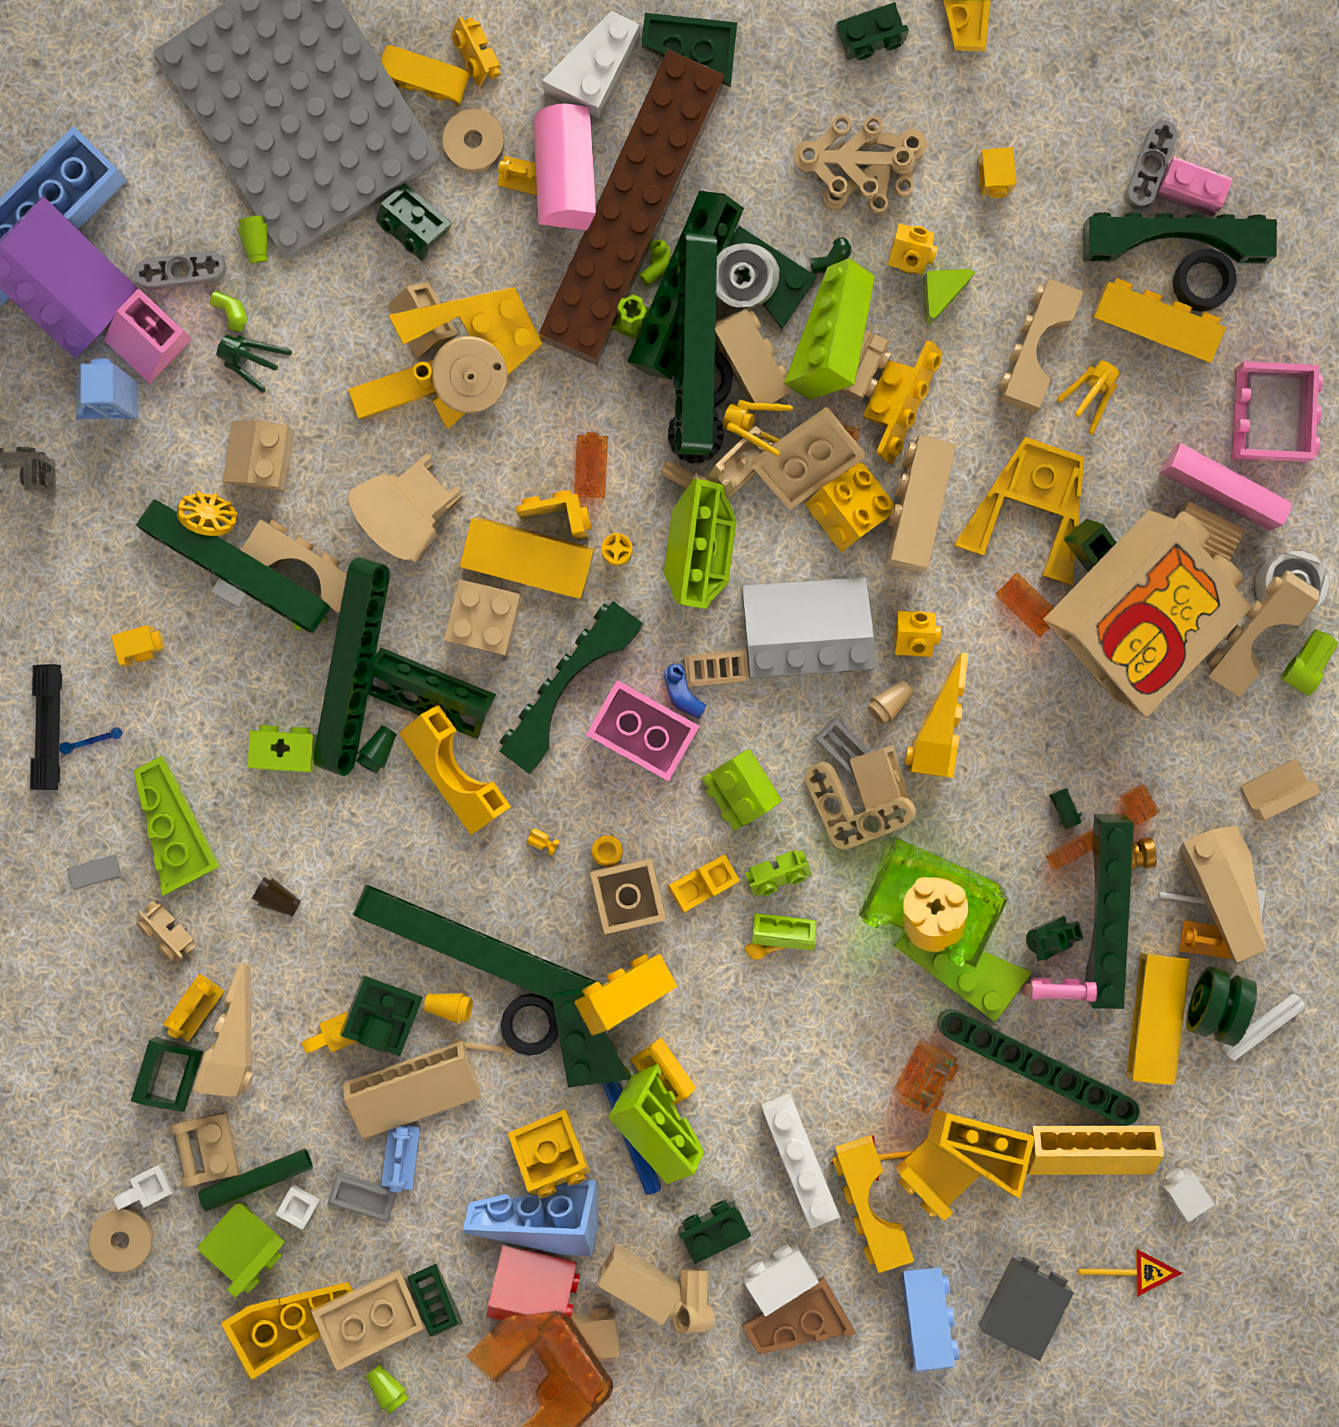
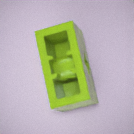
(263, 752)

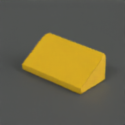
(672, 1075)

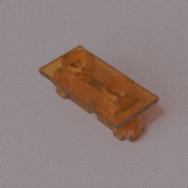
(591, 465)
(1026, 603)

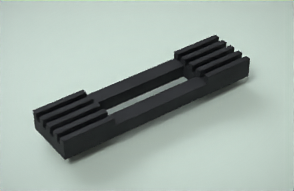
(45, 765)

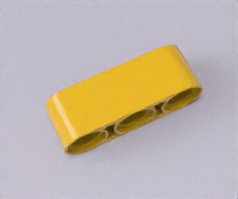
(425, 74)

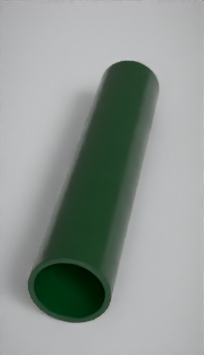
(255, 1180)

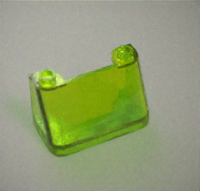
(901, 868)

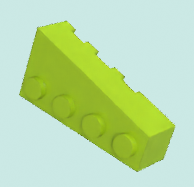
(833, 333)

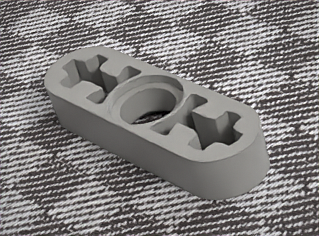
(1151, 141)
(159, 282)

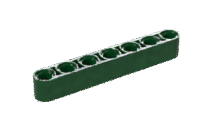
(695, 343)
(235, 567)
(351, 666)
(1048, 1077)

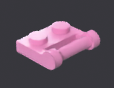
(1070, 989)

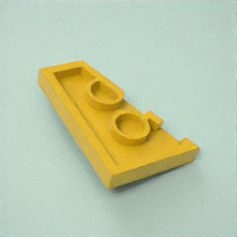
(968, 23)

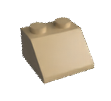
(258, 454)

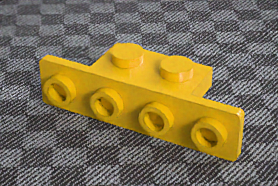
(899, 397)

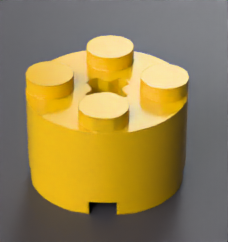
(934, 897)

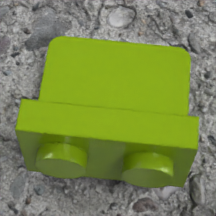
(241, 1248)

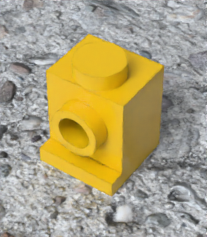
(137, 645)

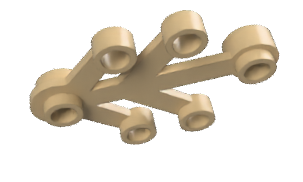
(849, 157)
(881, 172)

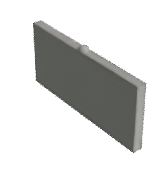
(94, 871)

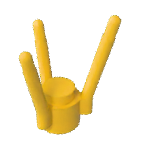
(1101, 379)
(741, 421)

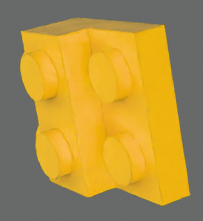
(549, 1154)

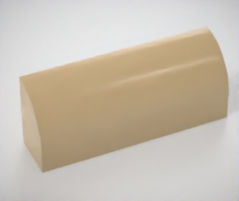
(411, 1090)

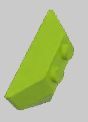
(700, 544)

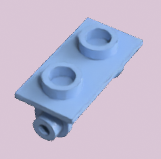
(400, 1158)

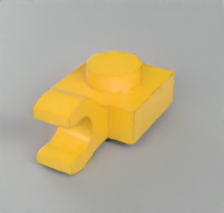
(329, 1036)

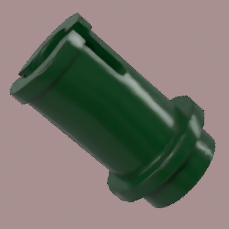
(1065, 808)

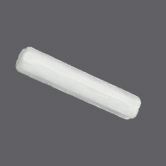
(1265, 1026)

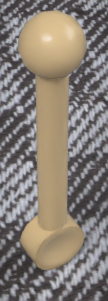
(505, 1049)

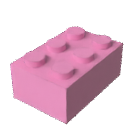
(642, 730)

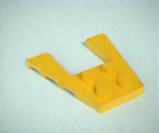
(490, 315)
(1042, 479)

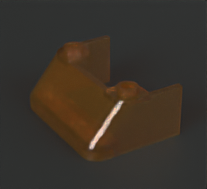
(576, 1377)

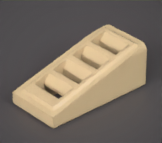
(703, 658)

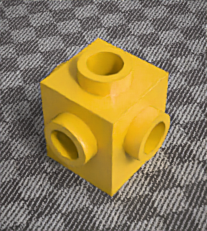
(912, 249)
(916, 633)

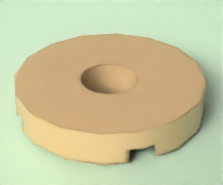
(467, 123)
(103, 1246)

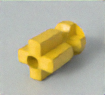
(541, 840)

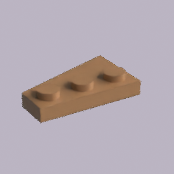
(804, 1319)

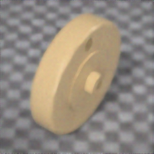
(469, 374)

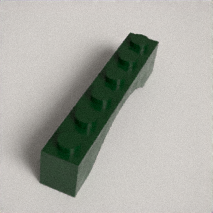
(1242, 240)
(531, 739)
(1112, 869)

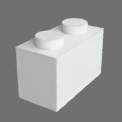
(780, 1278)

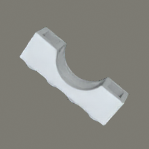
(800, 1161)

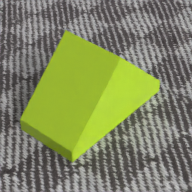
(941, 288)

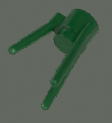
(235, 352)

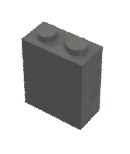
(1026, 1307)

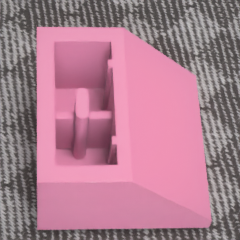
(145, 336)

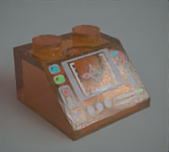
(925, 1076)

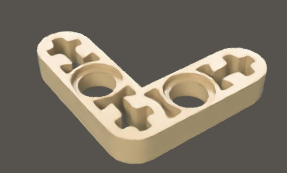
(845, 817)

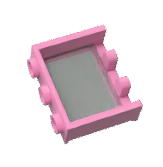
(1276, 412)

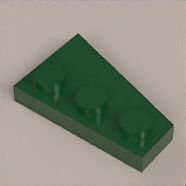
(792, 283)

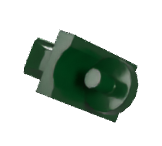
(1053, 937)

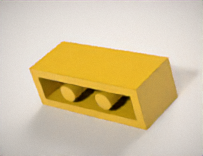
(625, 993)

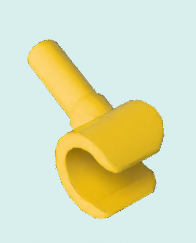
(758, 951)

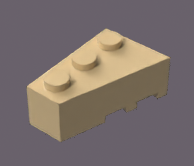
(750, 356)

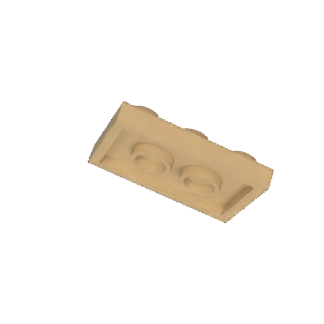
(808, 458)
(367, 1319)

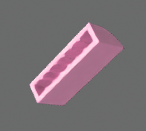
(564, 166)
(1226, 487)

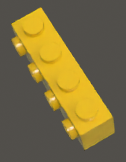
(1158, 321)

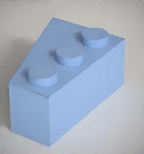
(105, 392)
(929, 1320)

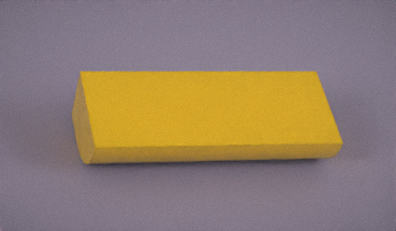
(527, 557)
(1158, 1018)
(1095, 1150)

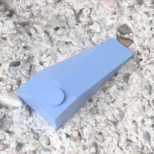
(556, 1224)

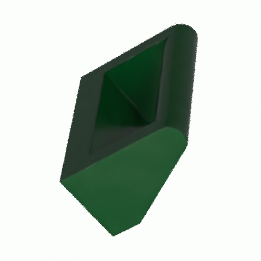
(149, 1071)

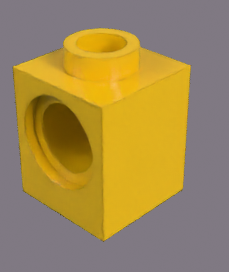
(997, 172)

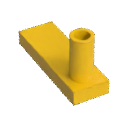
(393, 390)

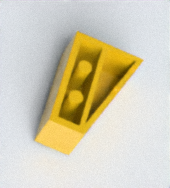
(985, 1148)

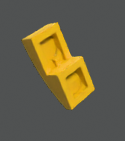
(703, 883)

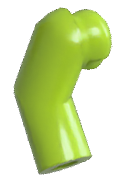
(659, 261)
(233, 308)

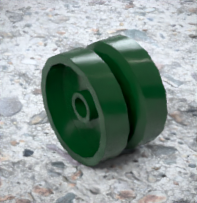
(1221, 1006)

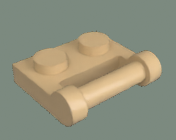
(215, 1146)

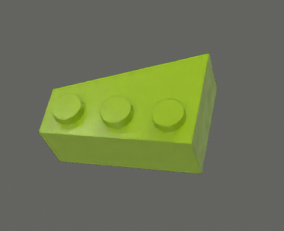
(655, 1128)

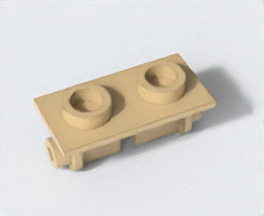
(156, 923)

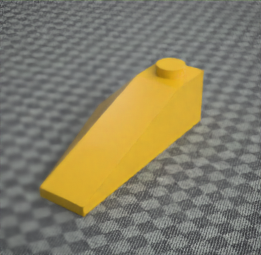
(935, 744)
(277, 1328)

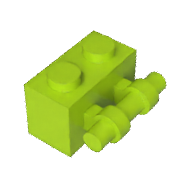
(741, 790)

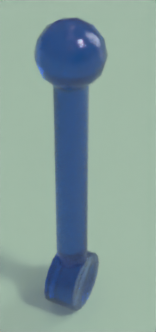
(67, 748)

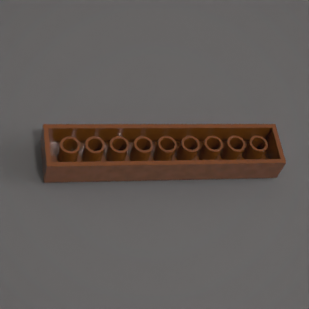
(632, 207)

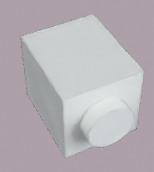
(1186, 1193)

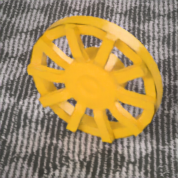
(207, 514)

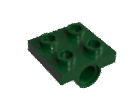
(381, 1016)

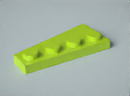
(175, 834)
(986, 986)

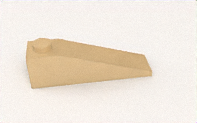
(1226, 880)
(228, 1062)

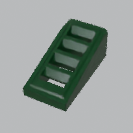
(449, 1305)

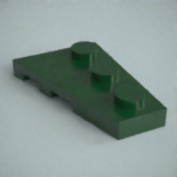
(695, 38)
(585, 1057)

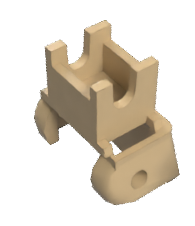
(403, 509)

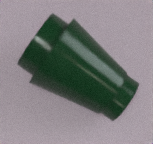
(376, 750)

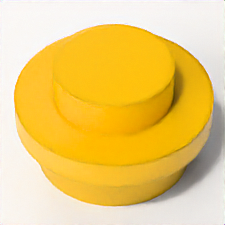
(607, 850)

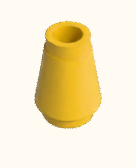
(450, 1006)

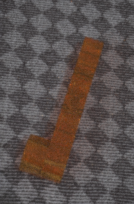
(1138, 807)

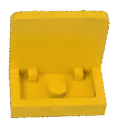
(561, 501)
(850, 506)
(934, 1178)

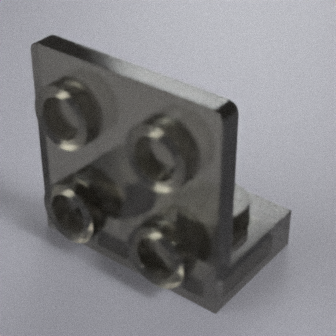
(36, 470)

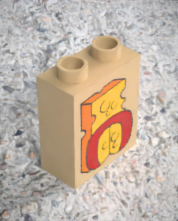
(1150, 610)

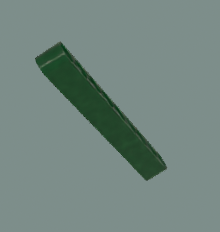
(466, 944)

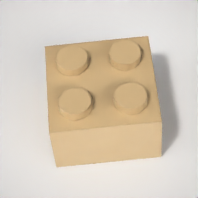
(483, 618)
(628, 895)

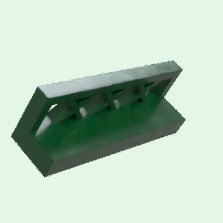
(430, 687)

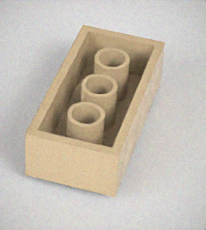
(920, 503)

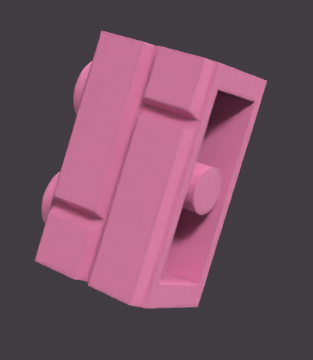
(1194, 186)

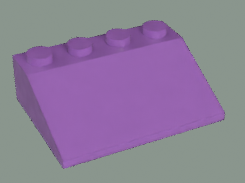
(60, 278)

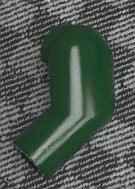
(838, 253)

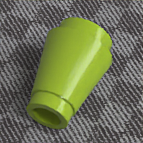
(254, 238)
(386, 1389)

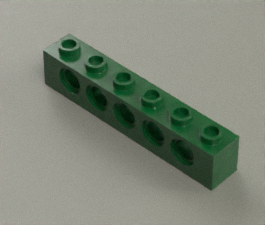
(656, 343)

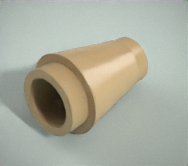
(889, 702)

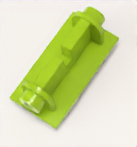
(768, 880)

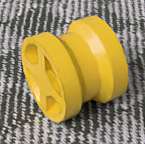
(617, 544)

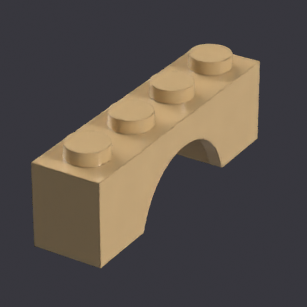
(1027, 382)
(274, 548)
(1286, 602)
(599, 1331)

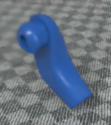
(679, 692)

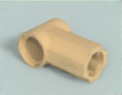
(694, 1313)

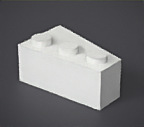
(594, 65)

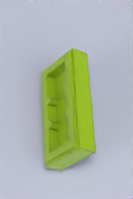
(784, 932)

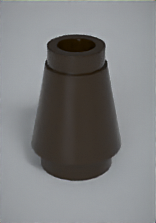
(275, 897)

